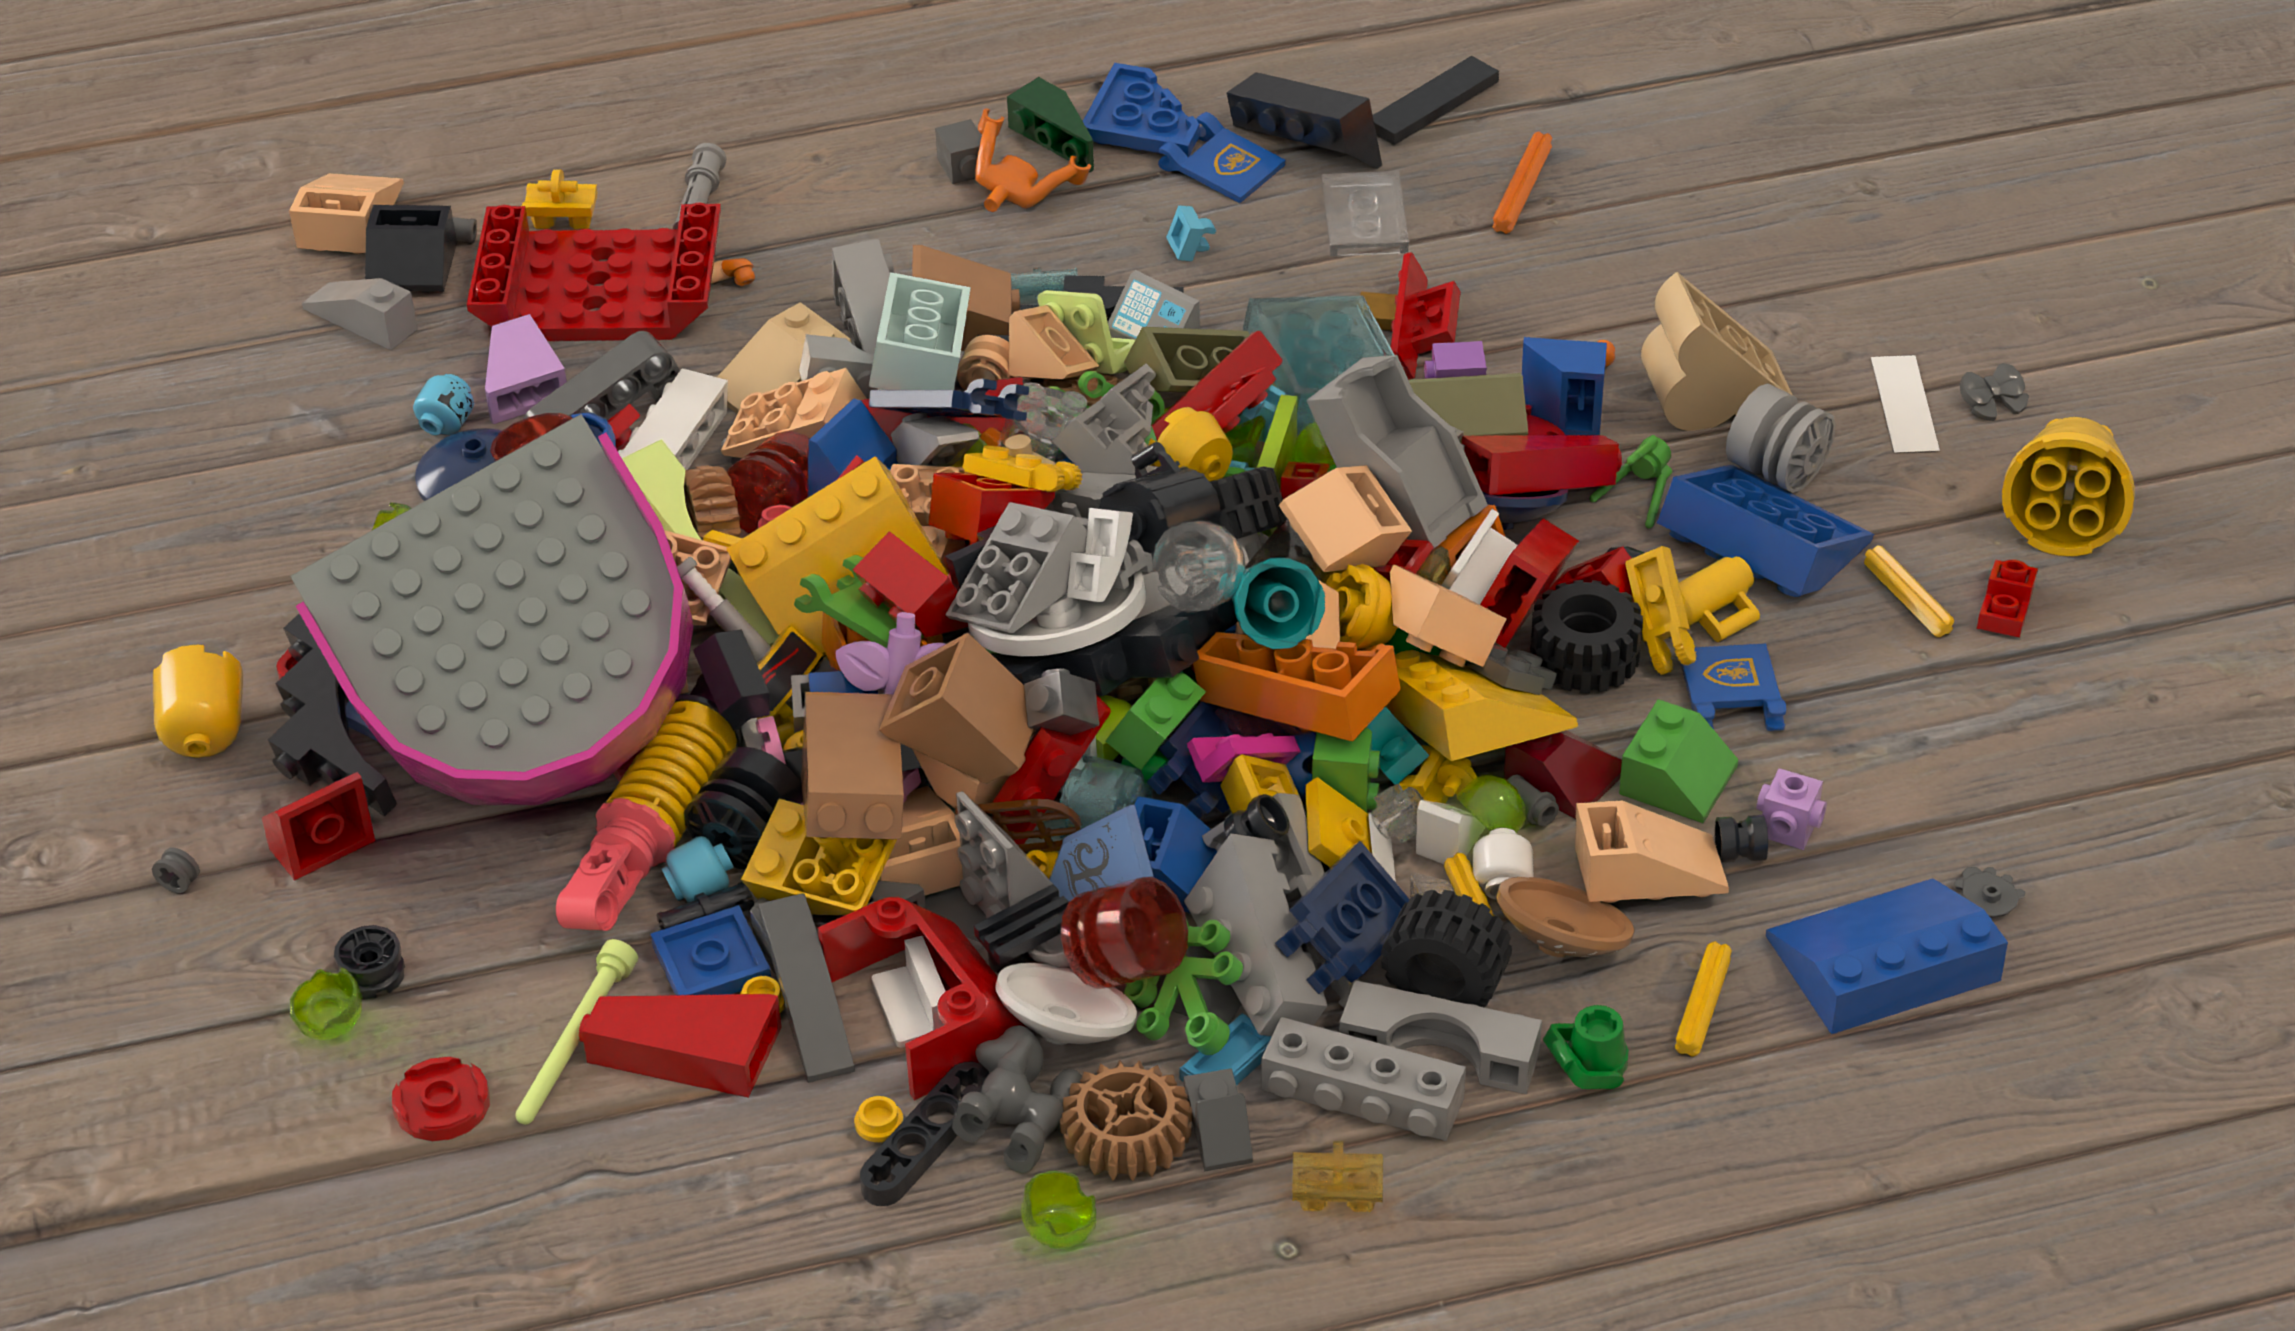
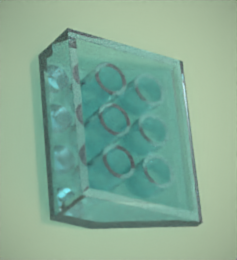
(1315, 340)

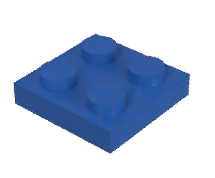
(710, 954)

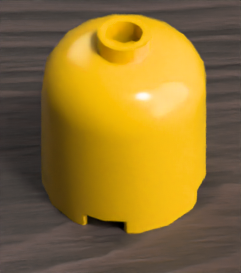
(197, 701)

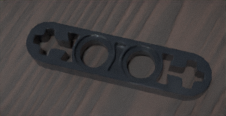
(921, 1130)

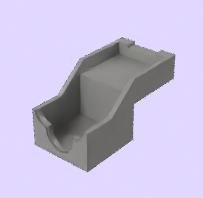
(1417, 457)

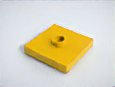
(1333, 823)

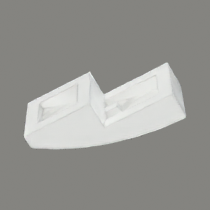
(1106, 543)

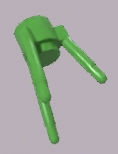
(1646, 462)

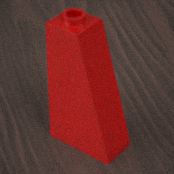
(1542, 462)
(1527, 575)
(685, 1038)

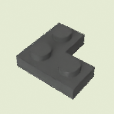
(1516, 672)

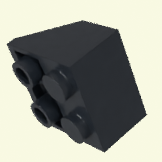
(410, 246)

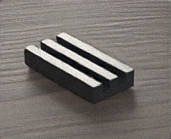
(1022, 920)

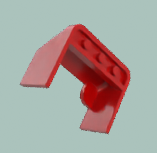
(967, 1008)

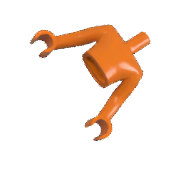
(1013, 177)

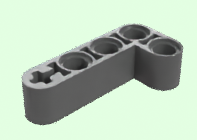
(614, 380)

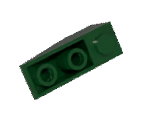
(1050, 119)

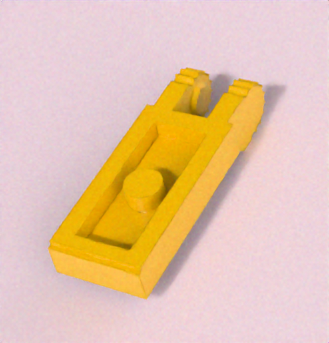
(1023, 469)
(1662, 607)

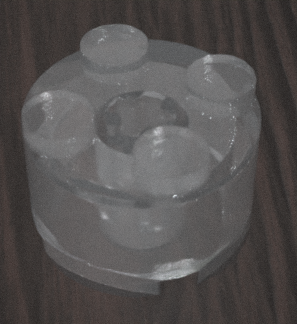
(1047, 416)

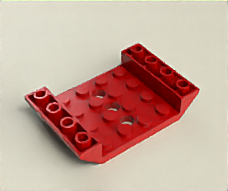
(650, 280)

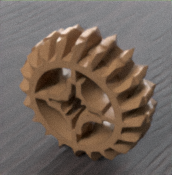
(711, 501)
(1129, 1132)

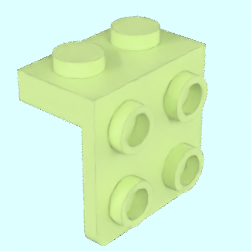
(1087, 321)

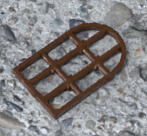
(1060, 812)

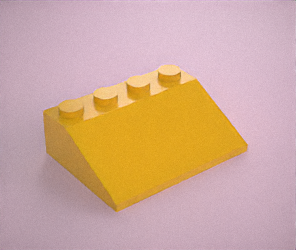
(816, 539)
(1467, 712)

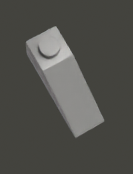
(367, 308)
(932, 440)

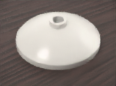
(1062, 1006)

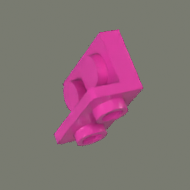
(1216, 754)

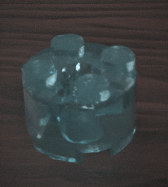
(1102, 789)

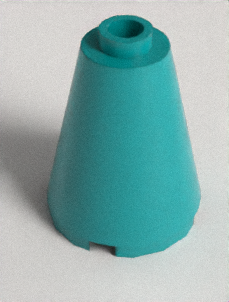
(1279, 602)

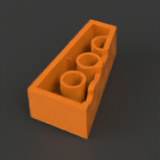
(1299, 685)

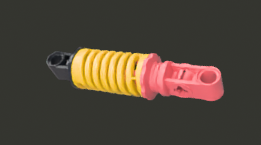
(647, 810)

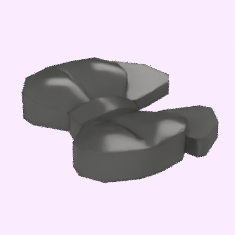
(2004, 384)

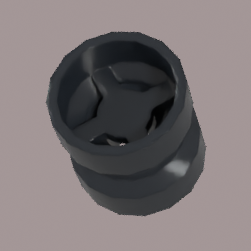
(1262, 819)
(1744, 838)

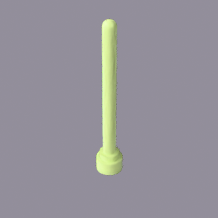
(613, 964)

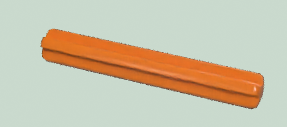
(1522, 182)

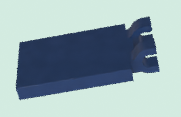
(955, 404)
(1199, 723)
(1346, 917)

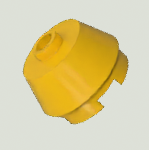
(1196, 442)
(1363, 606)

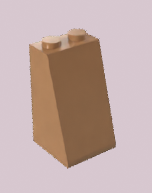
(850, 768)

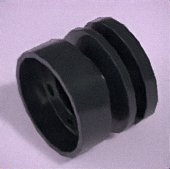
(740, 801)

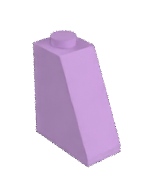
(519, 369)

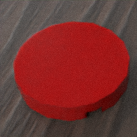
(440, 1099)

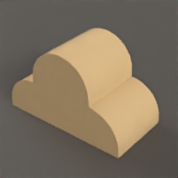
(1703, 359)

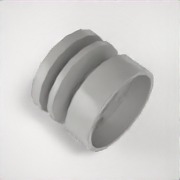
(1780, 437)

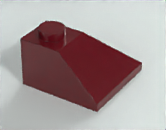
(1565, 767)

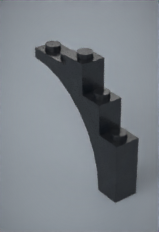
(1145, 648)
(317, 734)

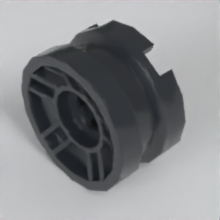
(372, 959)

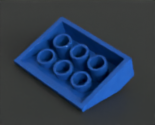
(1764, 525)
(1890, 953)

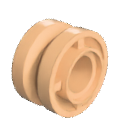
(984, 359)

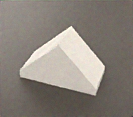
(1445, 831)

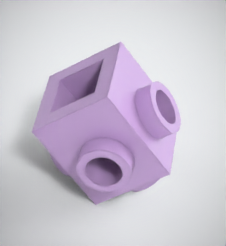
(1792, 807)

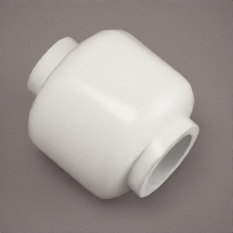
(1501, 857)

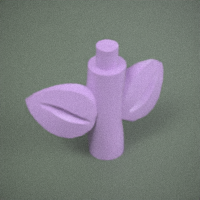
(877, 667)

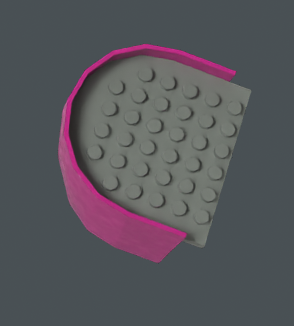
(510, 624)

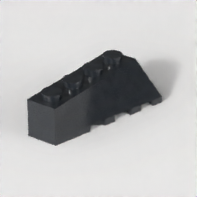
(1306, 115)

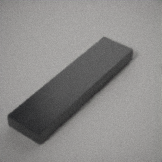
(1434, 99)

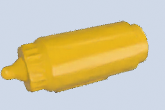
(1715, 588)

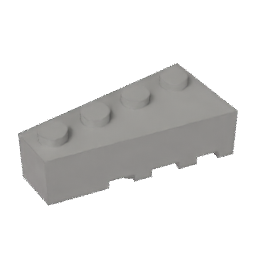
(860, 289)
(1250, 901)

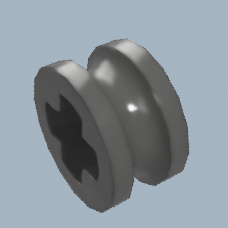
(175, 870)

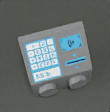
(1151, 304)

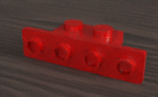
(1421, 314)
(1231, 385)
(1047, 768)

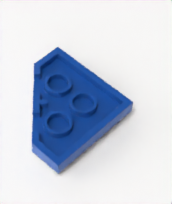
(1139, 113)

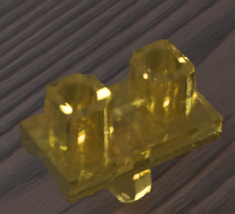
(1337, 1178)

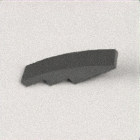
(806, 988)

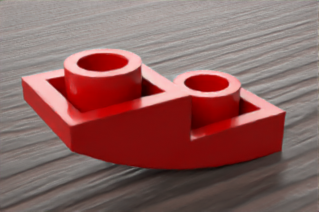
(2007, 597)

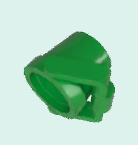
(1595, 1050)

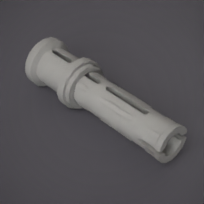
(703, 175)

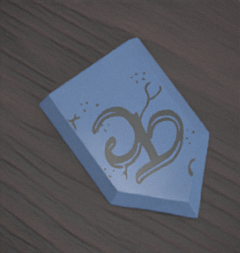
(1102, 855)

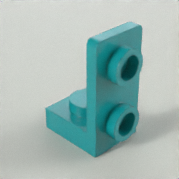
(1397, 747)

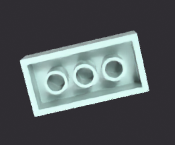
(919, 335)

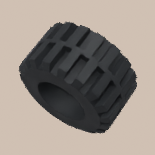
(1249, 502)
(1587, 635)
(1447, 948)

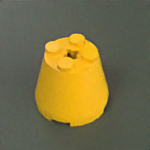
(2066, 506)

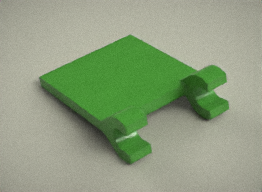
(847, 605)

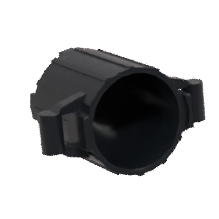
(1161, 497)

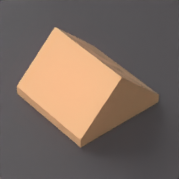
(1044, 346)

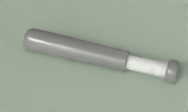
(722, 610)

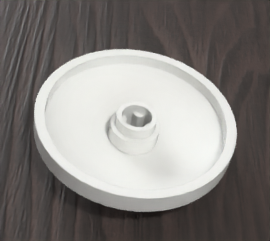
(1068, 623)

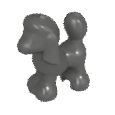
(1009, 1098)

